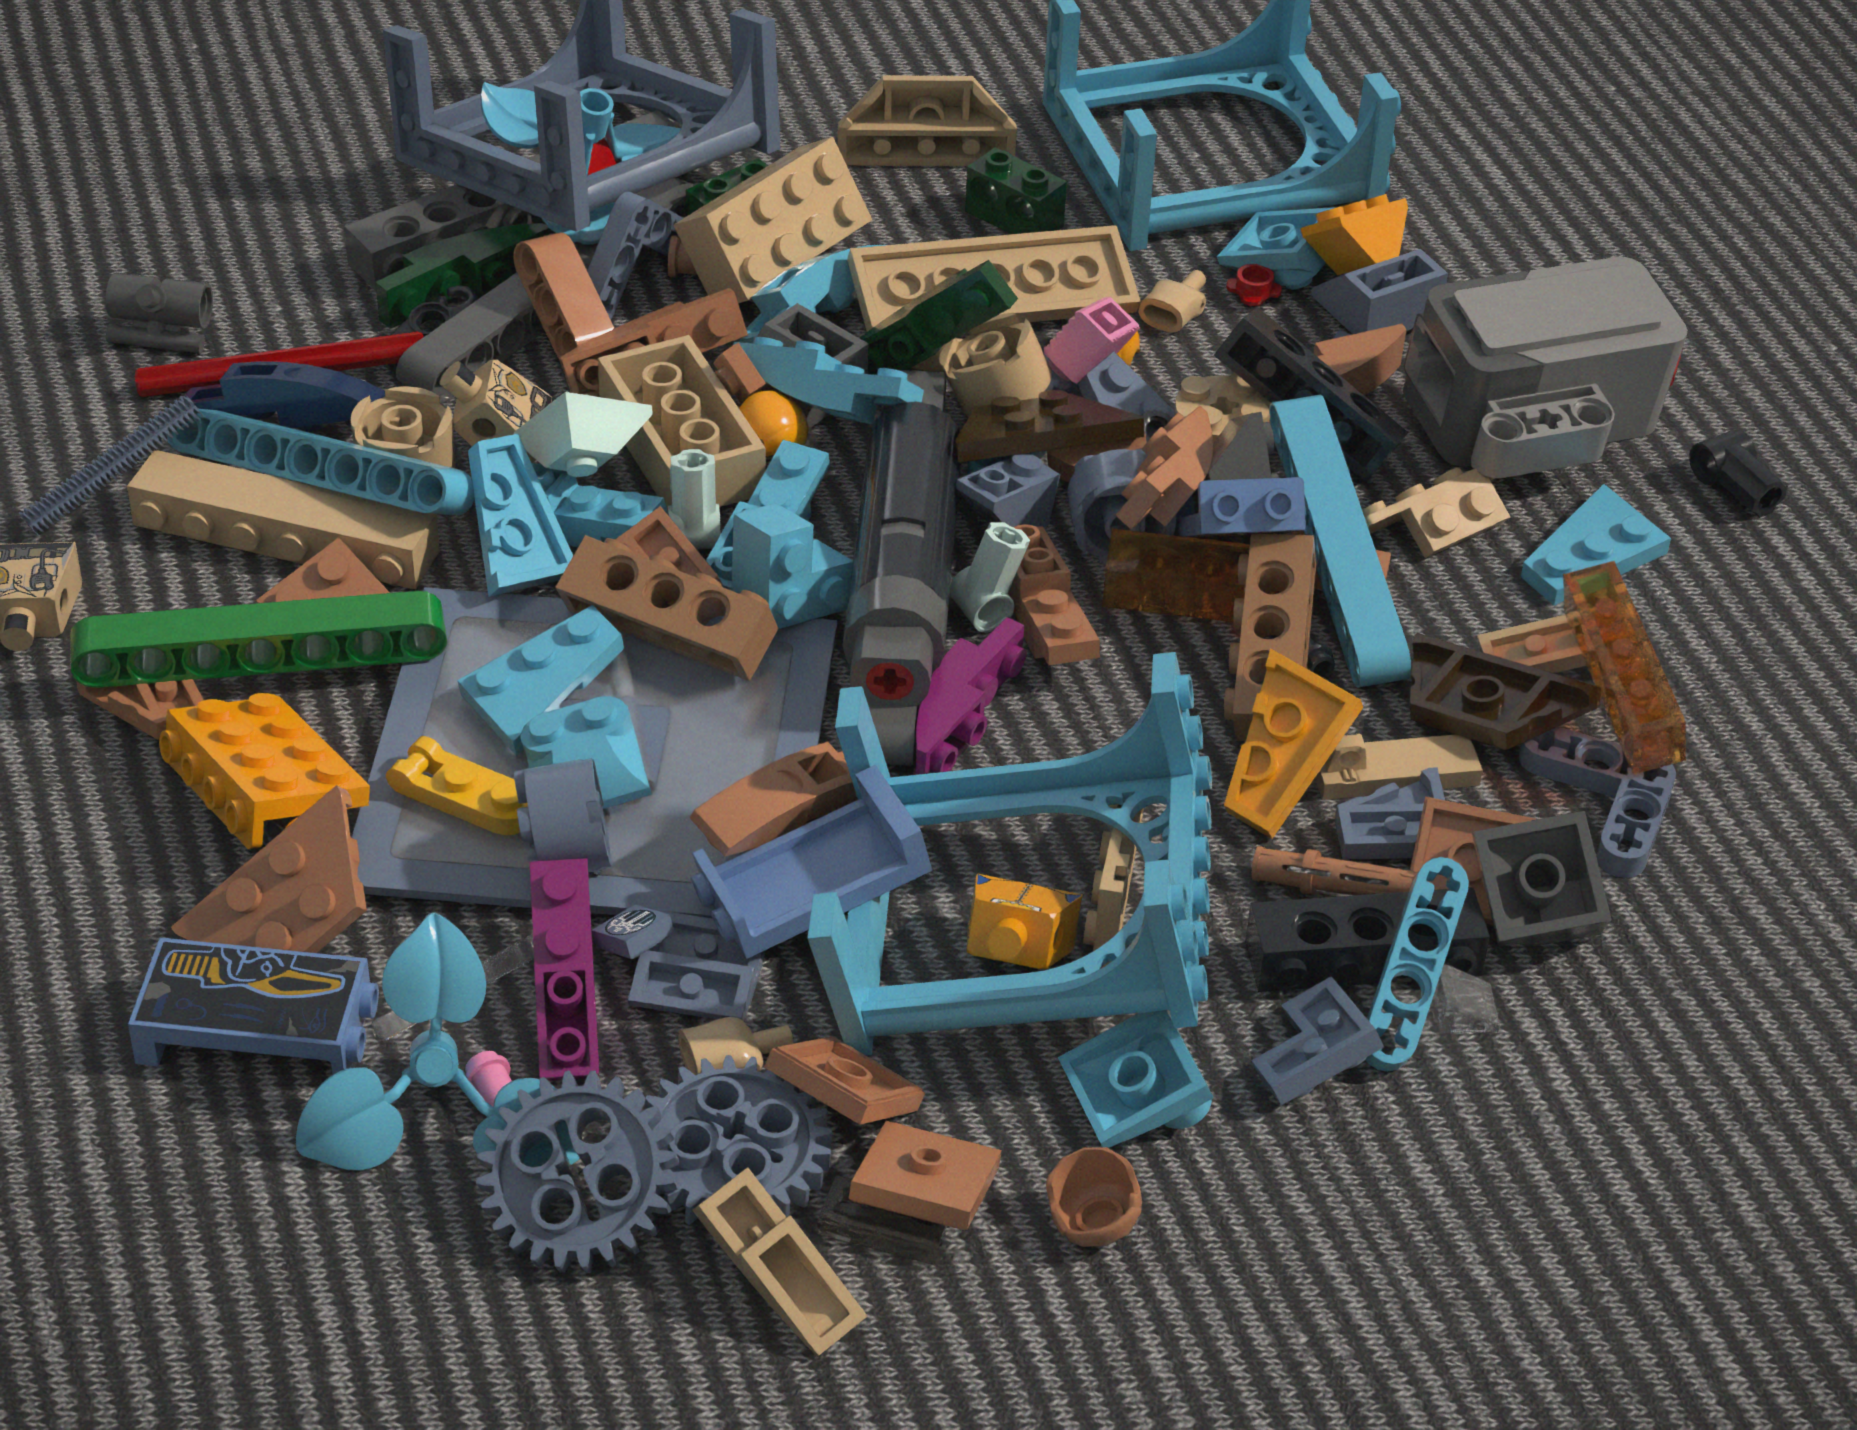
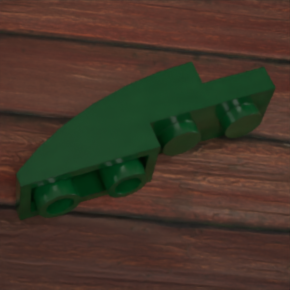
(471, 260)
(937, 318)

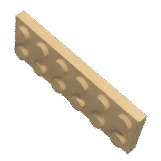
(1046, 271)

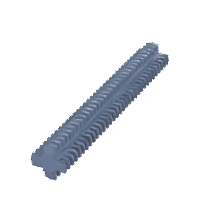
(110, 463)

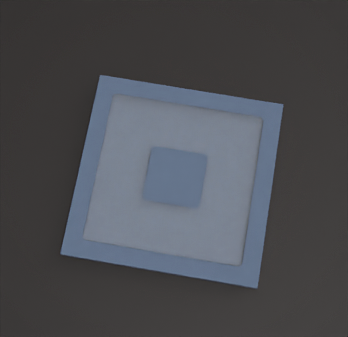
(699, 735)

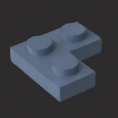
(1329, 1040)

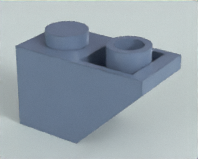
(1012, 491)

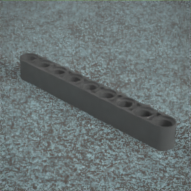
(502, 318)

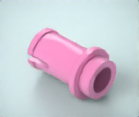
(488, 1074)

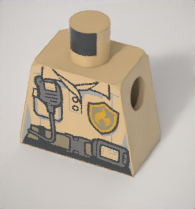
(492, 400)
(36, 591)

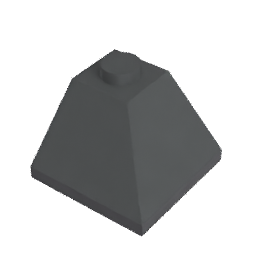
(1542, 880)

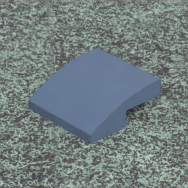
(696, 972)

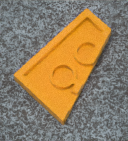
(1290, 738)

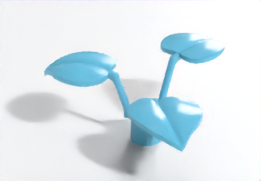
(513, 119)
(425, 978)

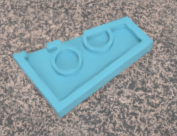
(515, 519)
(1593, 535)
(541, 673)

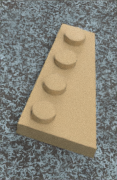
(1111, 886)

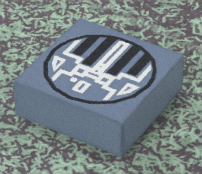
(633, 931)

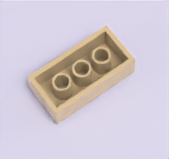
(774, 220)
(688, 413)

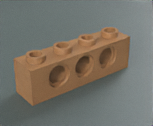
(1272, 564)
(731, 645)

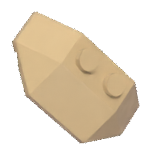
(924, 123)

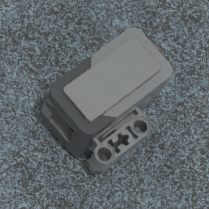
(1542, 365)

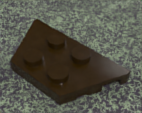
(1042, 424)
(1489, 695)

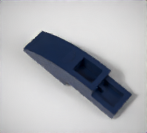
(298, 393)

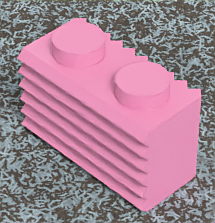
(1089, 339)

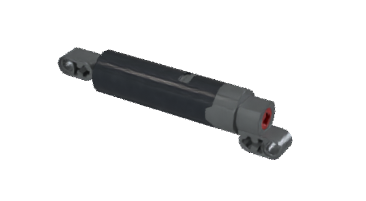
(903, 562)

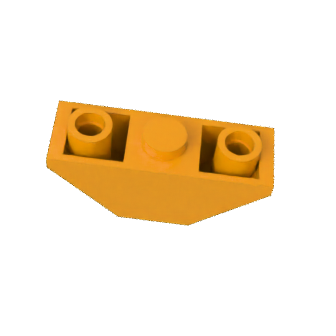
(1358, 233)

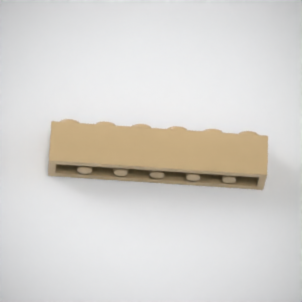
(280, 516)

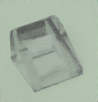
(1464, 1003)

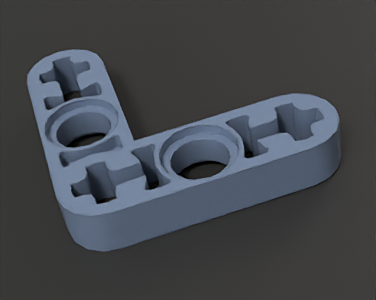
(630, 226)
(1628, 790)

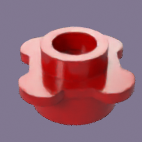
(1254, 284)

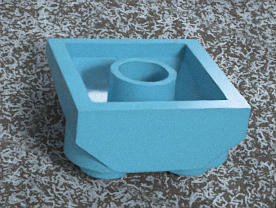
(1276, 243)
(593, 730)
(1137, 1079)

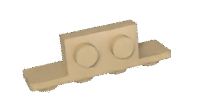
(1444, 514)

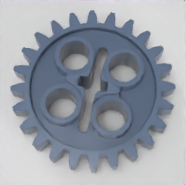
(741, 1134)
(527, 1192)

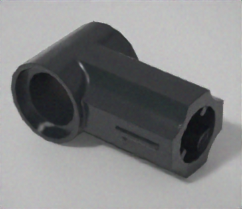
(1733, 463)

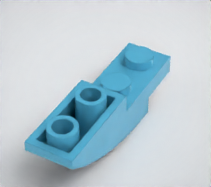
(815, 283)
(826, 382)
(788, 481)
(591, 509)

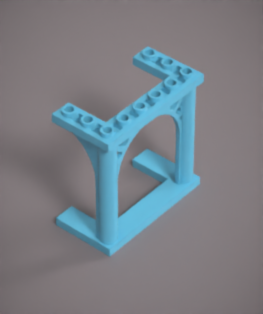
(1260, 54)
(1155, 973)

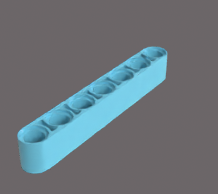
(326, 463)
(1343, 545)

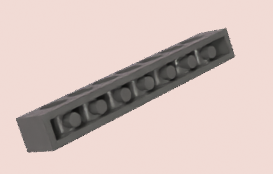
(379, 241)

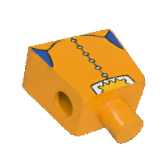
(1020, 921)

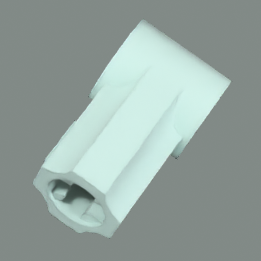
(694, 497)
(984, 586)

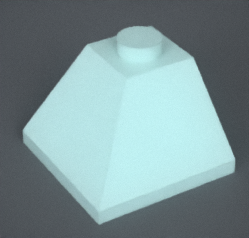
(581, 431)

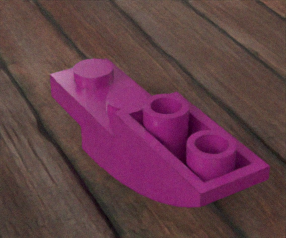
(958, 692)
(563, 968)

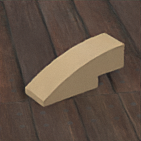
(780, 1262)

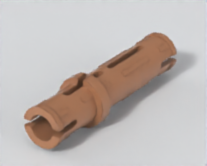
(1273, 867)

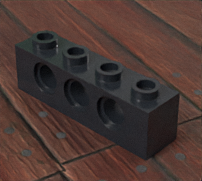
(1287, 370)
(1350, 939)

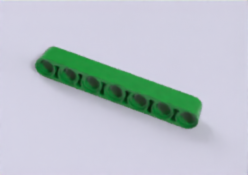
(257, 639)

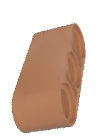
(561, 291)

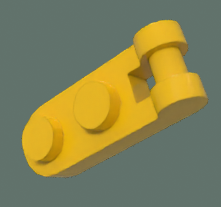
(457, 787)

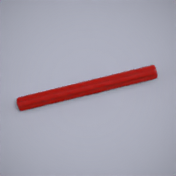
(332, 356)

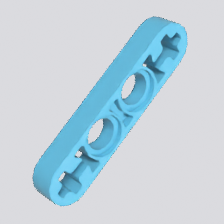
(1419, 965)

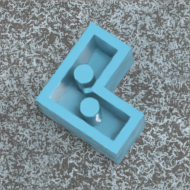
(787, 567)

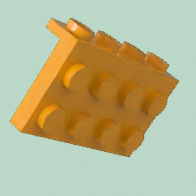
(254, 762)

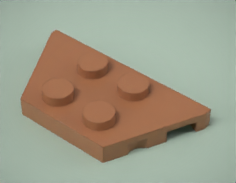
(290, 892)

